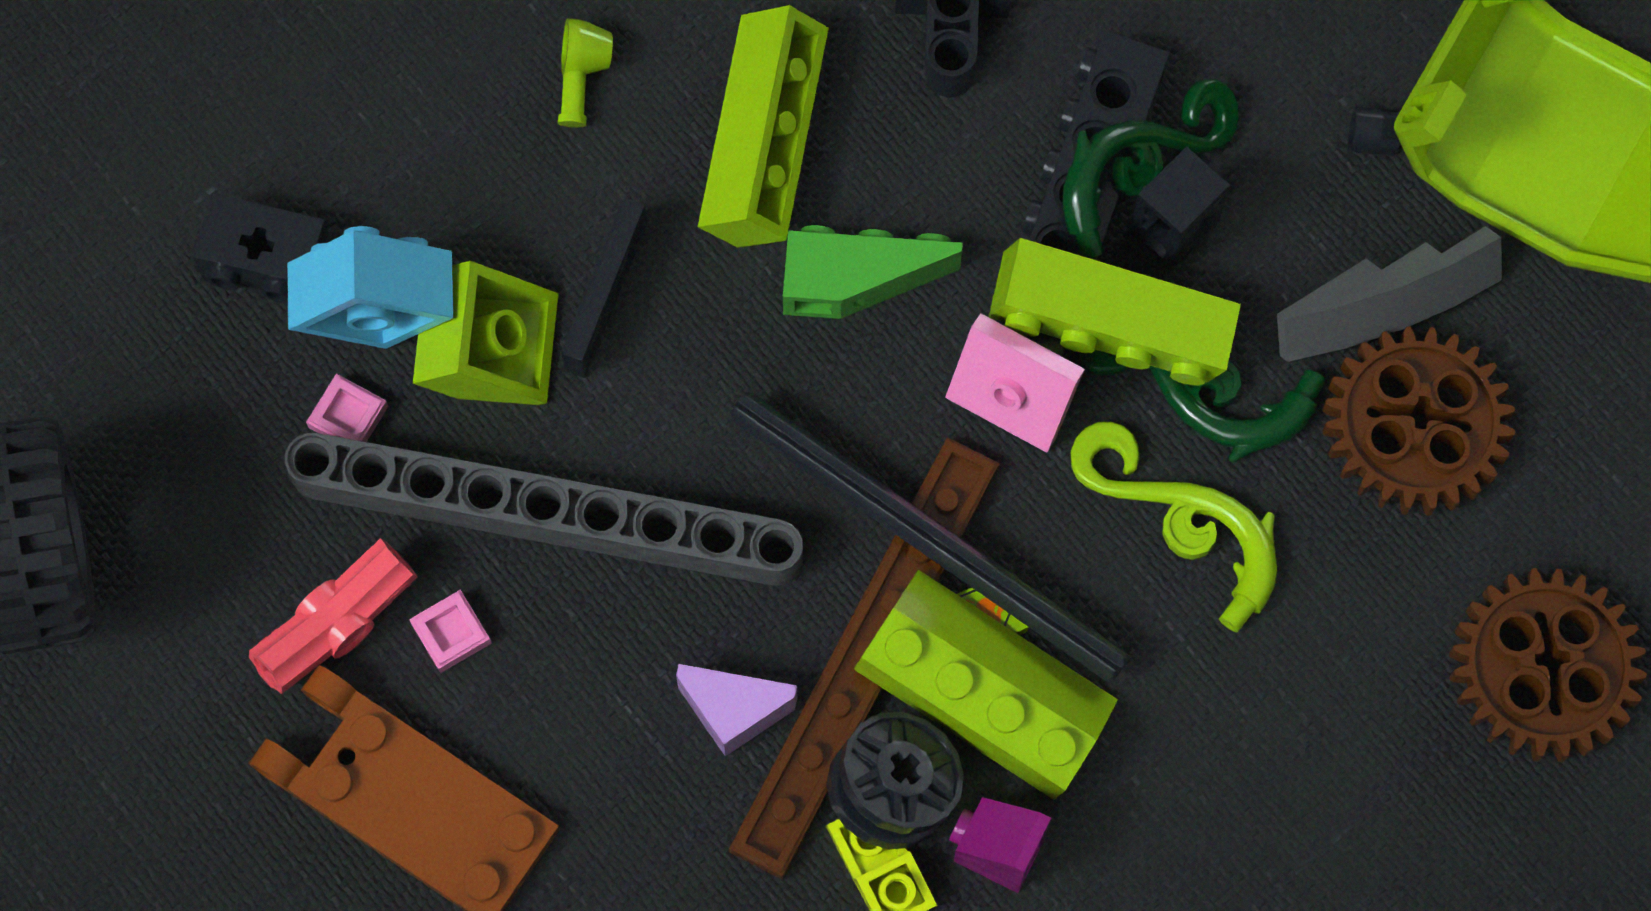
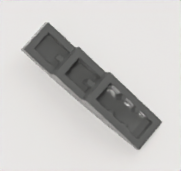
(1374, 300)

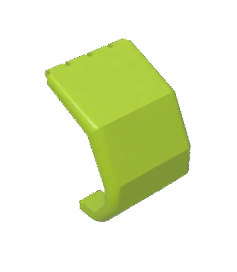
(1538, 134)

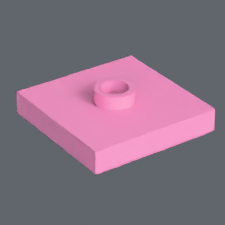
(1014, 382)

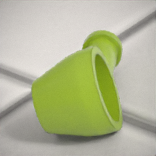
(584, 51)

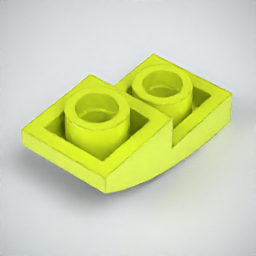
(883, 876)

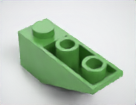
(848, 273)

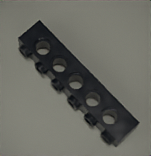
(1118, 68)

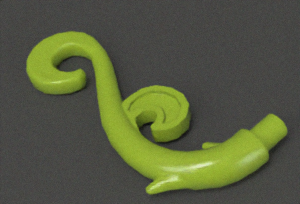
(1256, 537)

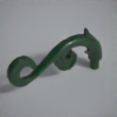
(1144, 139)
(1245, 436)

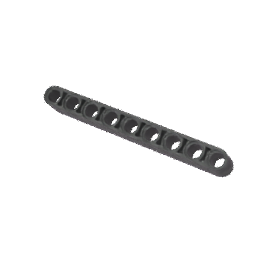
(523, 489)

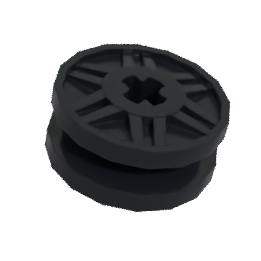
(895, 780)

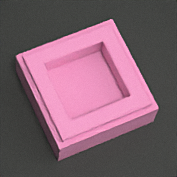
(347, 411)
(450, 631)

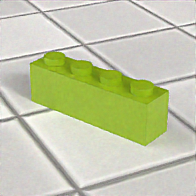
(763, 127)
(1114, 312)

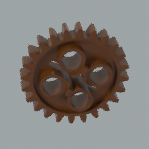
(1423, 371)
(1494, 668)

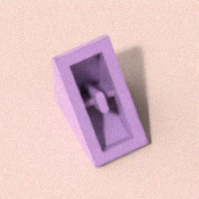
(734, 705)

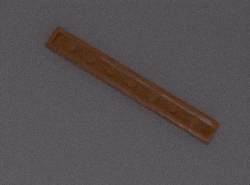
(842, 695)

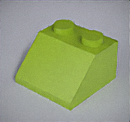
(495, 342)

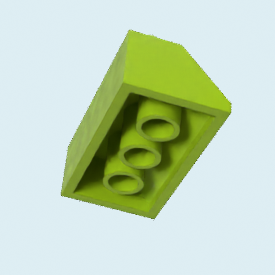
(987, 685)

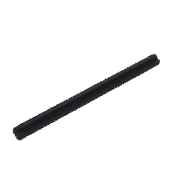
(929, 537)

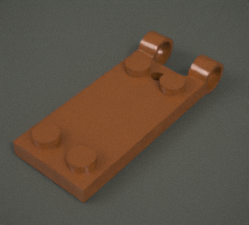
(413, 801)

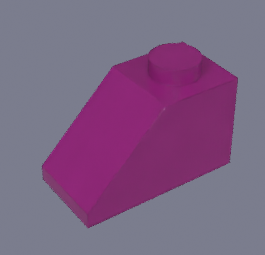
(999, 841)

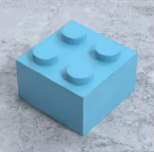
(370, 288)

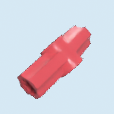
(333, 617)

